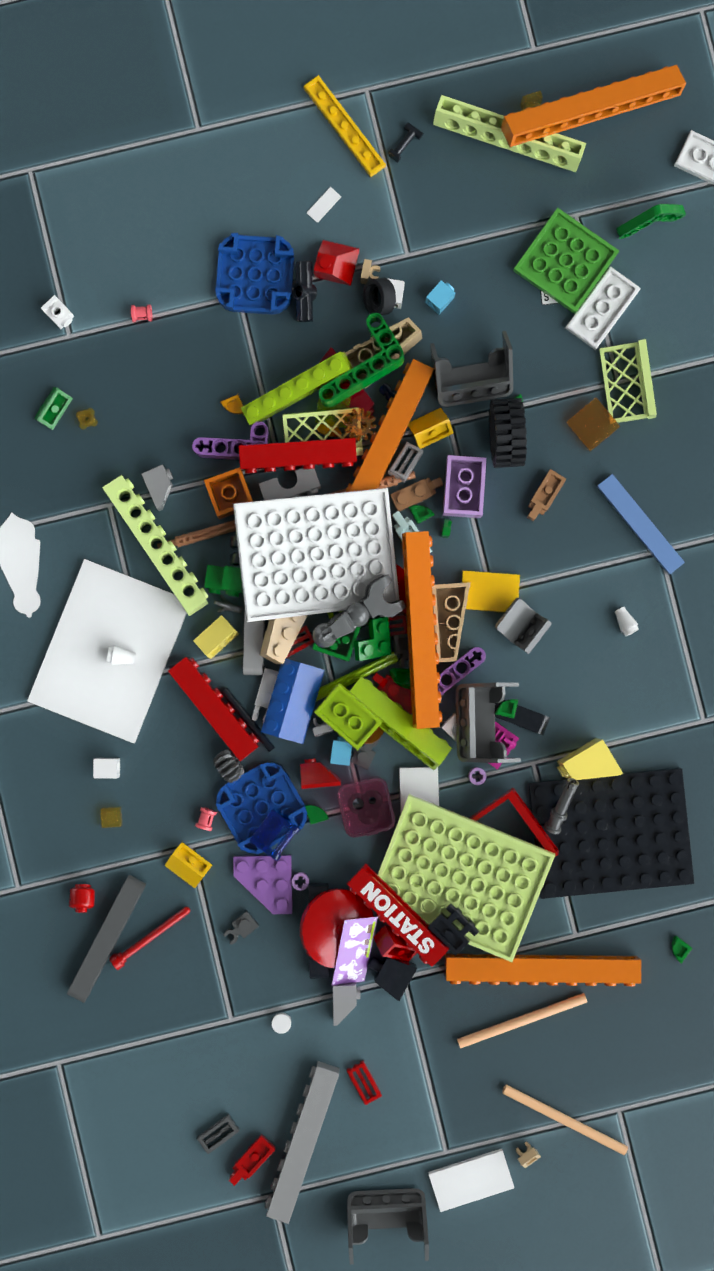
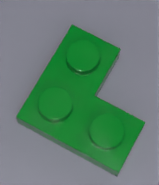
(377, 644)

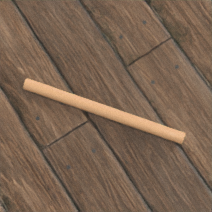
(522, 1020)
(565, 1120)

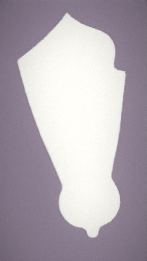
(20, 562)

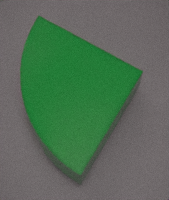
(421, 513)
(446, 528)
(401, 677)
(507, 708)
(316, 814)
(680, 949)

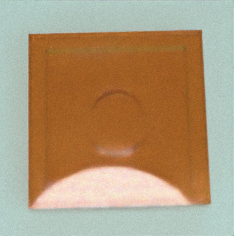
(593, 424)

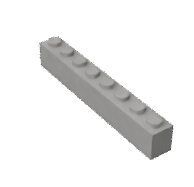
(302, 1143)

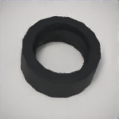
(388, 296)

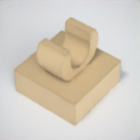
(367, 271)
(529, 1156)

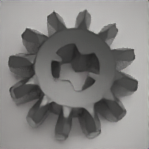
(228, 766)

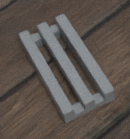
(399, 474)

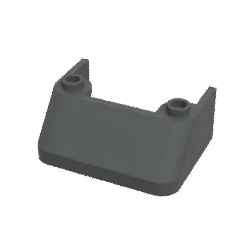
(474, 381)
(477, 723)
(387, 1210)

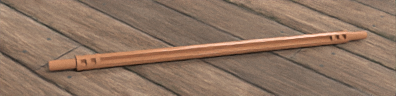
(228, 527)

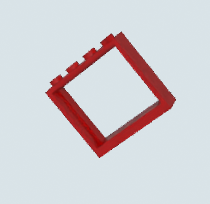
(525, 813)

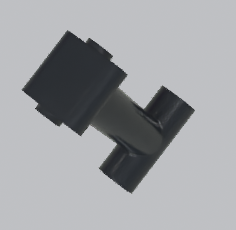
(412, 131)

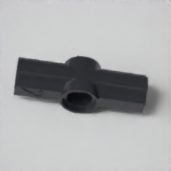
(304, 292)

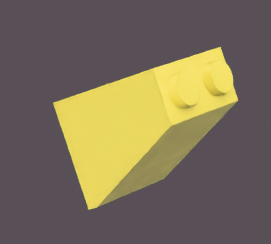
(589, 762)

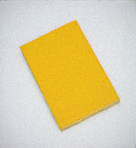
(491, 590)

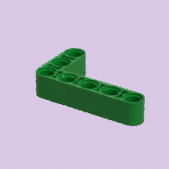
(367, 366)

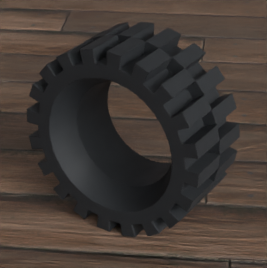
(507, 432)

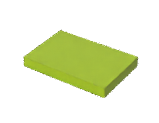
(348, 716)

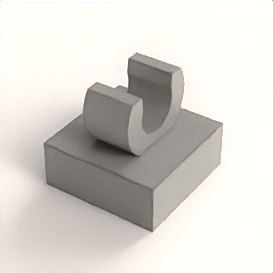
(321, 729)

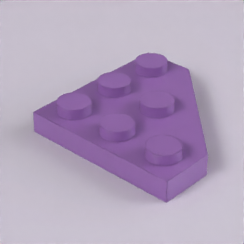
(267, 880)

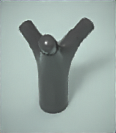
(227, 606)

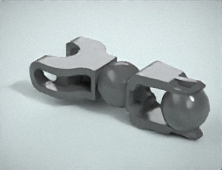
(358, 613)

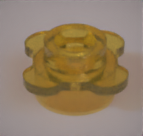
(81, 415)

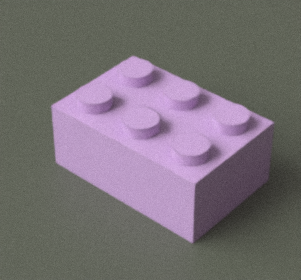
(464, 486)

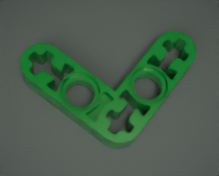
(660, 212)

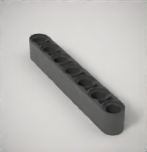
(106, 939)

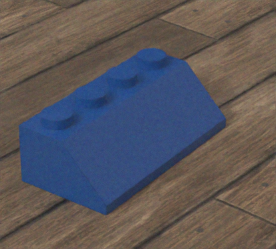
(292, 701)

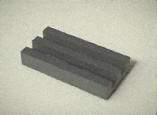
(231, 1124)

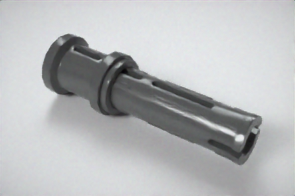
(559, 813)

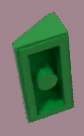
(53, 408)

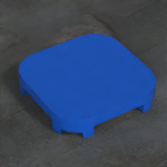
(255, 274)
(252, 798)

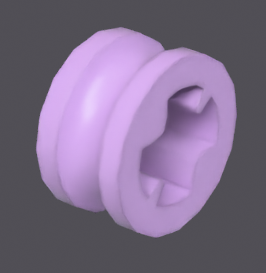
(473, 780)
(296, 876)

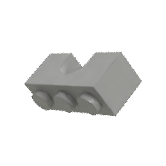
(306, 483)

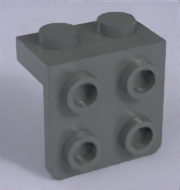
(522, 625)

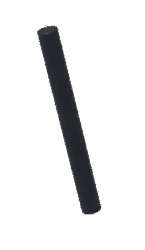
(248, 720)

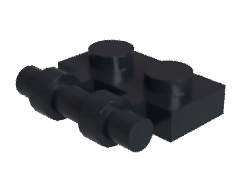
(449, 933)

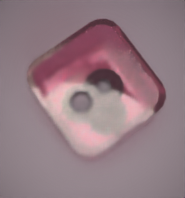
(372, 817)

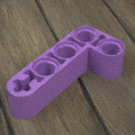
(230, 444)
(456, 676)

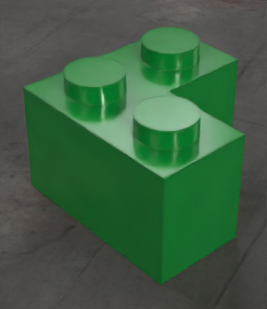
(224, 579)
(342, 647)

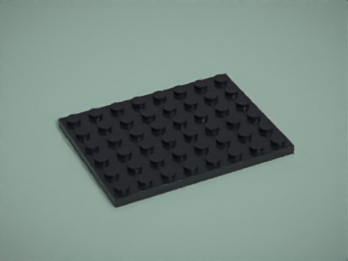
(617, 833)

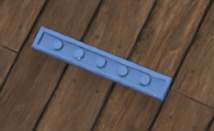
(640, 524)

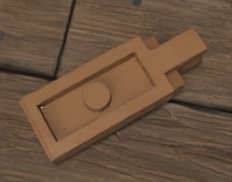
(415, 493)
(545, 494)

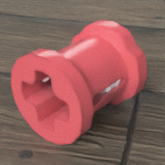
(141, 313)
(206, 819)

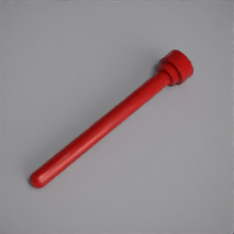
(119, 959)

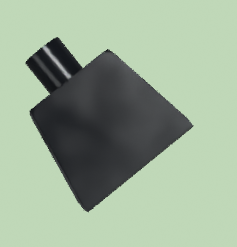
(393, 975)

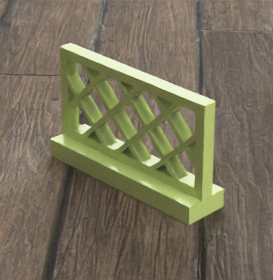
(645, 381)
(359, 448)

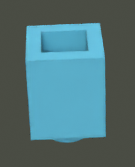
(440, 297)
(341, 752)

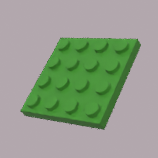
(566, 260)

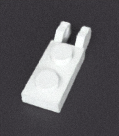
(265, 691)

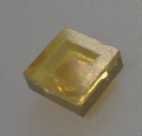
(531, 100)
(111, 817)

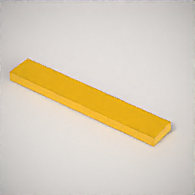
(344, 126)

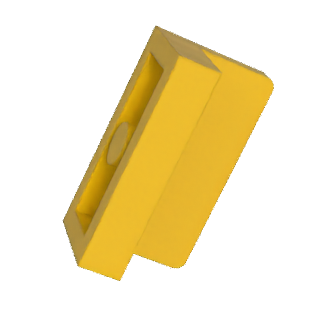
(430, 428)
(188, 865)

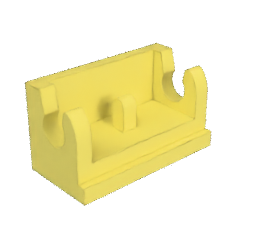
(216, 637)

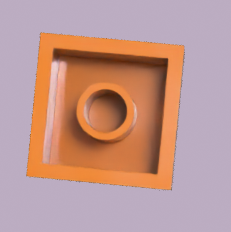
(227, 490)

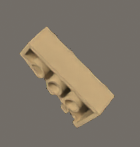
(406, 334)
(450, 612)
(280, 637)

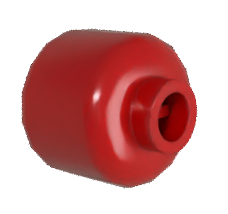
(82, 898)

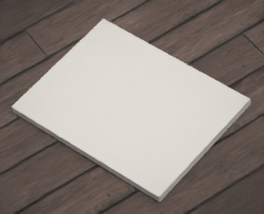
(313, 552)
(100, 614)

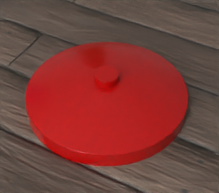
(324, 921)

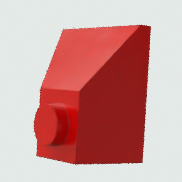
(336, 262)
(317, 775)

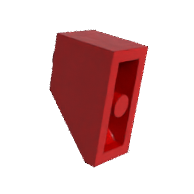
(392, 945)

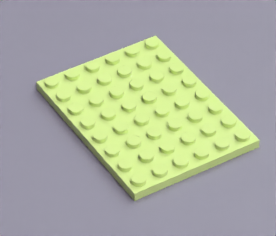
(458, 861)

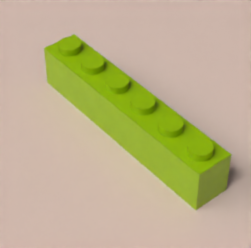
(296, 388)
(399, 725)

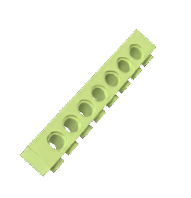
(487, 128)
(115, 491)

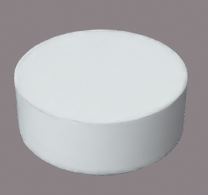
(281, 1023)

